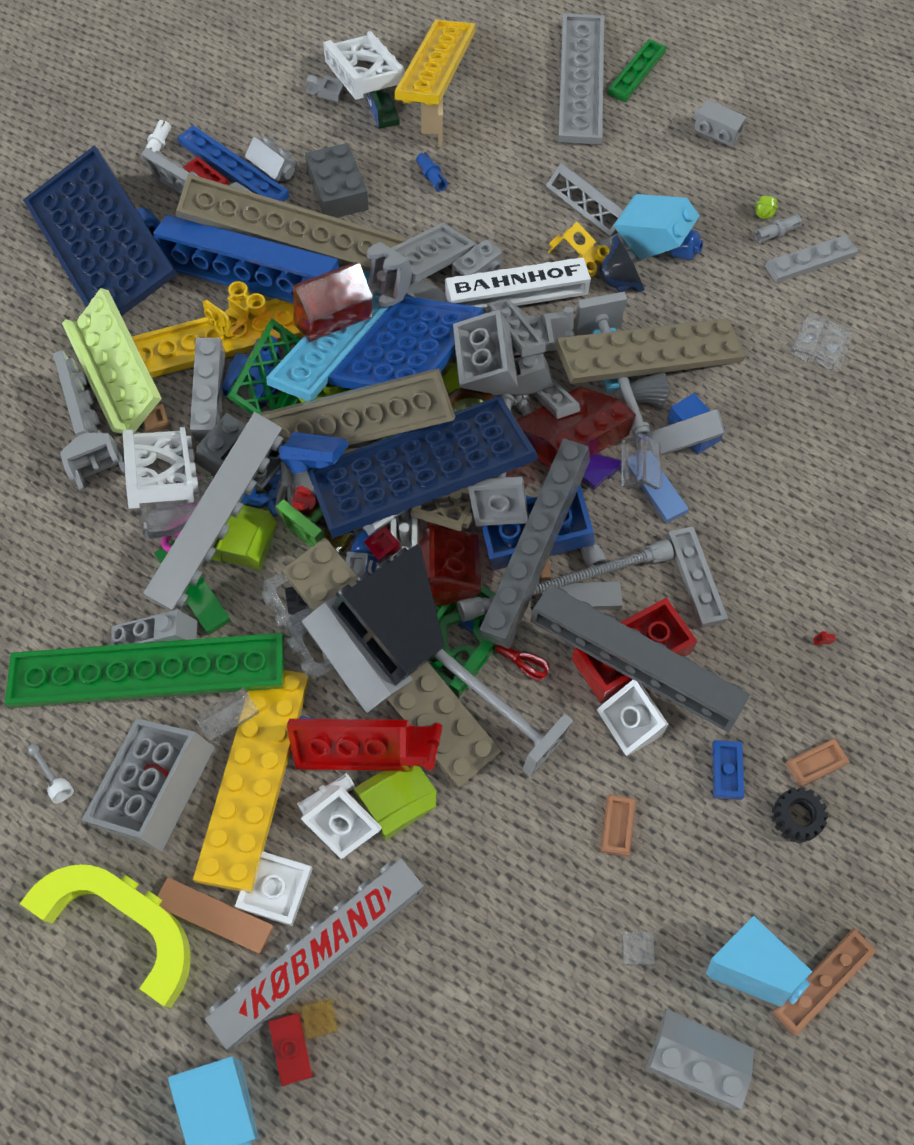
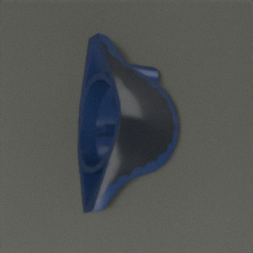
(618, 269)

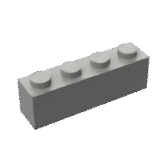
(207, 386)

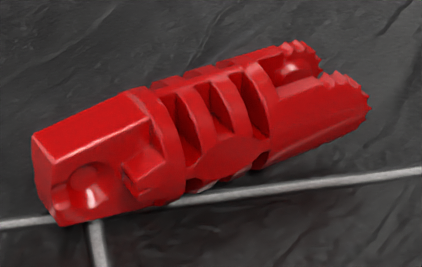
(304, 500)

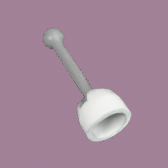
(59, 788)

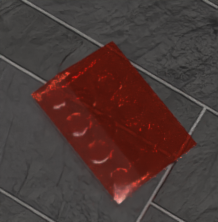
(597, 425)

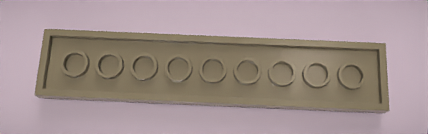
(278, 222)
(424, 701)

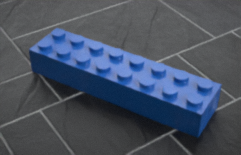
(233, 257)

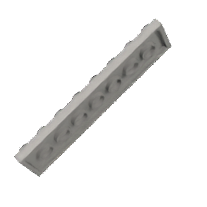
(581, 79)

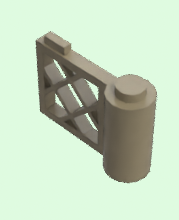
(439, 516)

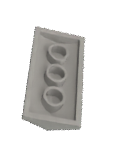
(350, 658)

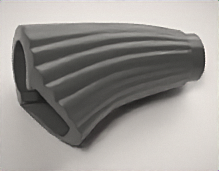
(648, 390)

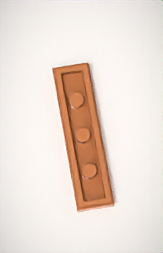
(215, 916)
(826, 981)

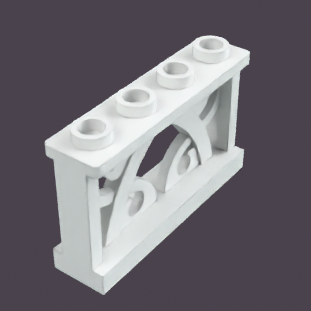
(360, 80)
(159, 446)

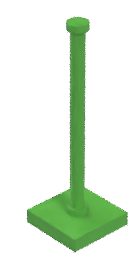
(301, 525)

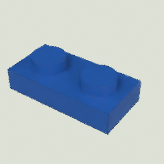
(727, 770)

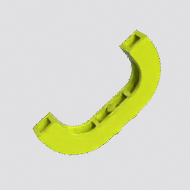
(173, 957)

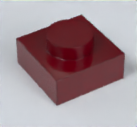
(382, 544)

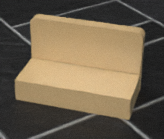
(432, 120)

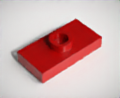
(205, 171)
(290, 1049)

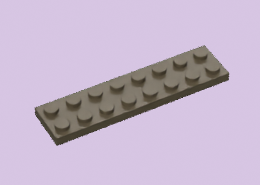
(649, 350)
(370, 410)

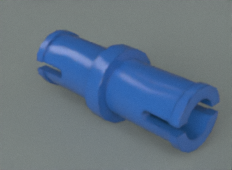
(432, 171)

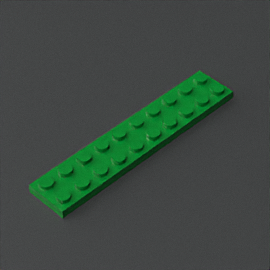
(145, 670)

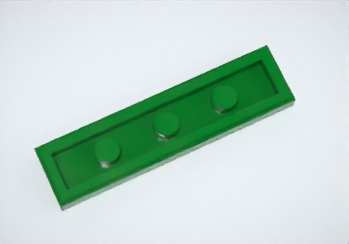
(636, 70)
(202, 602)

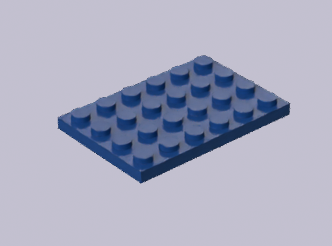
(403, 342)

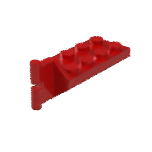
(363, 744)

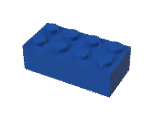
(574, 533)

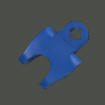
(238, 363)

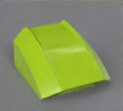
(247, 538)
(397, 799)

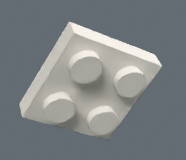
(276, 889)

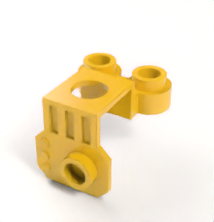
(588, 251)
(240, 306)

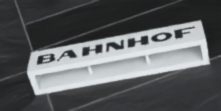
(521, 284)

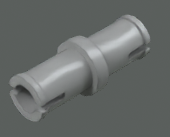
(778, 228)

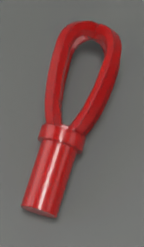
(516, 656)

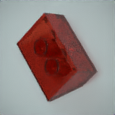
(331, 302)
(451, 563)

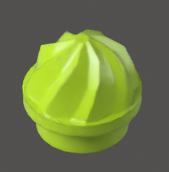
(766, 207)

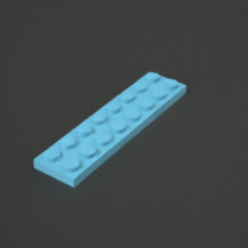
(309, 363)

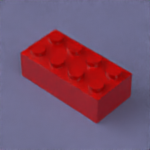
(658, 623)

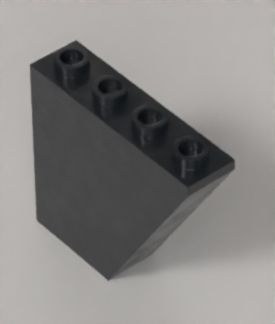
(394, 614)

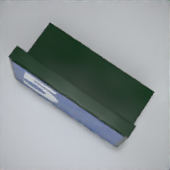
(383, 108)

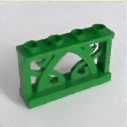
(477, 655)

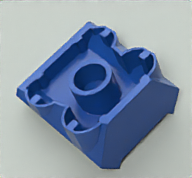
(311, 451)

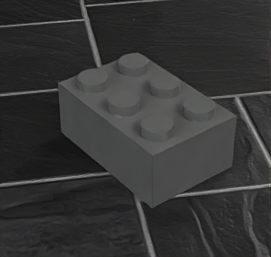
(337, 181)

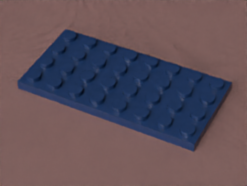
(99, 233)
(420, 466)

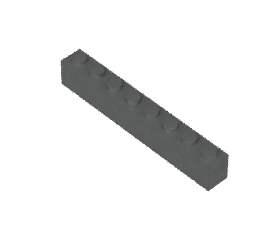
(535, 544)
(639, 658)

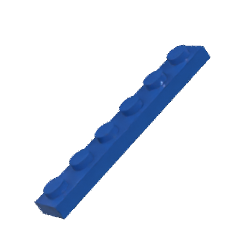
(230, 164)

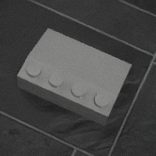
(145, 802)

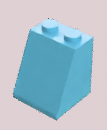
(655, 223)
(760, 966)
(214, 1104)

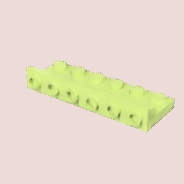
(112, 364)

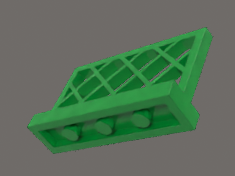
(282, 399)

